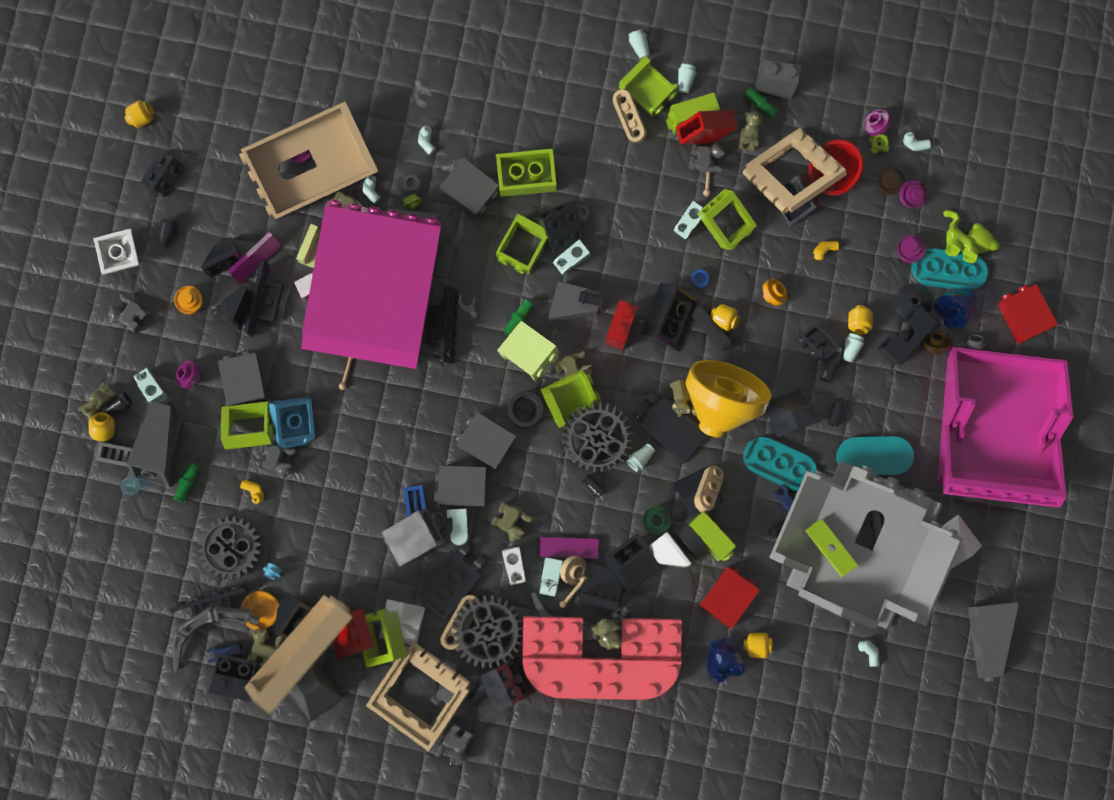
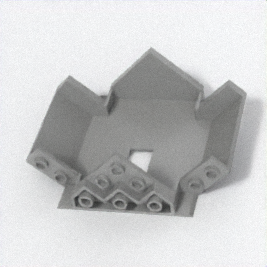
(895, 577)

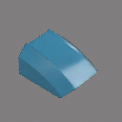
(292, 421)

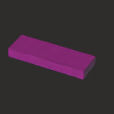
(249, 262)
(569, 547)

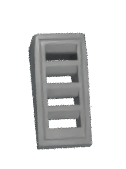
(102, 445)

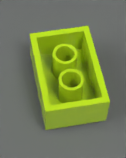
(526, 172)

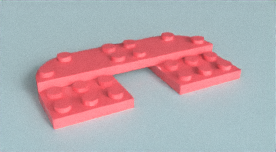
(645, 670)

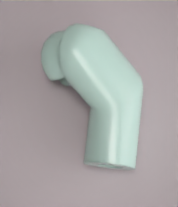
(424, 140)
(915, 145)
(369, 189)
(871, 650)

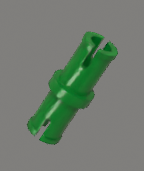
(761, 102)
(518, 316)
(186, 483)

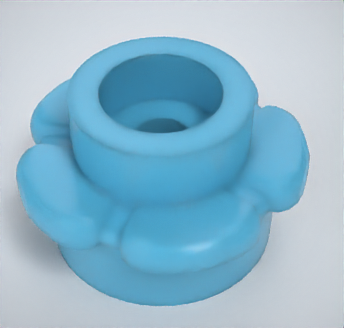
(272, 571)

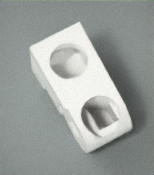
(514, 565)

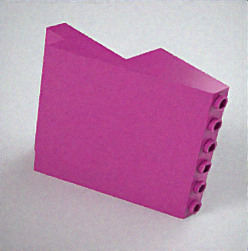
(370, 284)
(1004, 427)

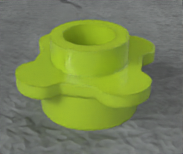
(883, 139)
(412, 202)

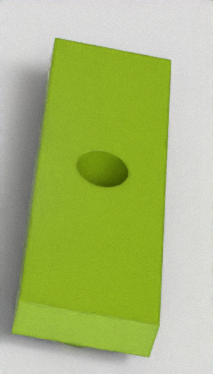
(824, 537)

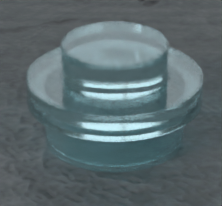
(130, 486)

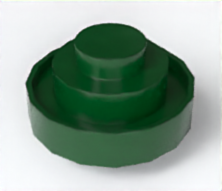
(656, 520)

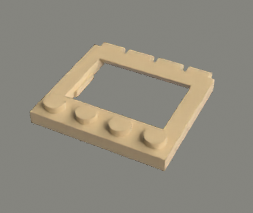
(775, 190)
(402, 717)

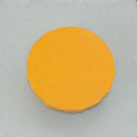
(263, 606)

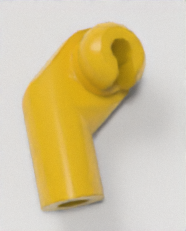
(823, 247)
(255, 490)

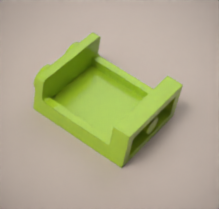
(648, 87)
(568, 394)

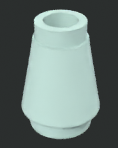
(639, 43)
(685, 77)
(852, 347)
(640, 458)

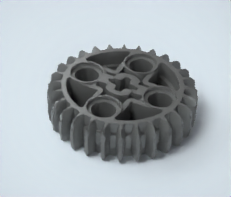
(601, 444)
(501, 654)

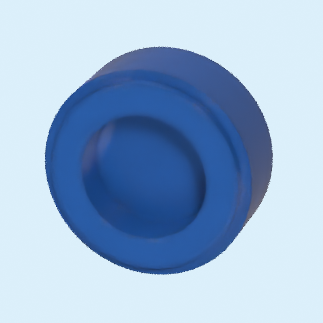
(699, 279)

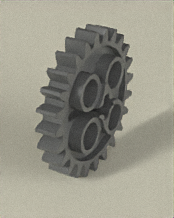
(219, 561)

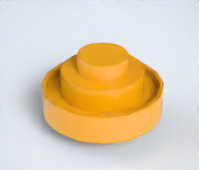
(774, 292)
(188, 300)

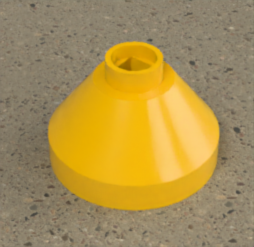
(725, 396)

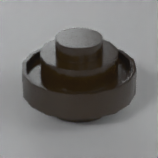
(890, 181)
(938, 342)

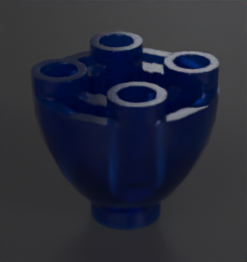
(956, 307)
(724, 661)

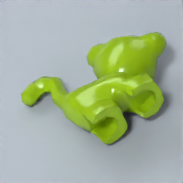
(978, 240)

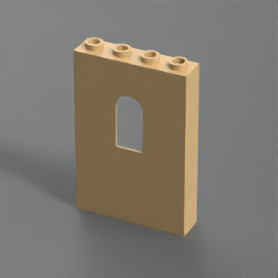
(334, 146)
(298, 652)

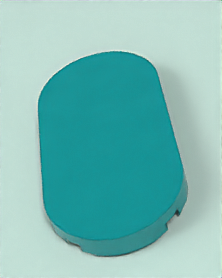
(949, 272)
(882, 454)
(777, 462)

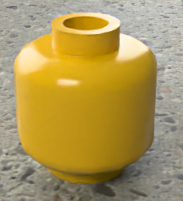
(139, 114)
(725, 317)
(860, 320)
(101, 427)
(758, 645)

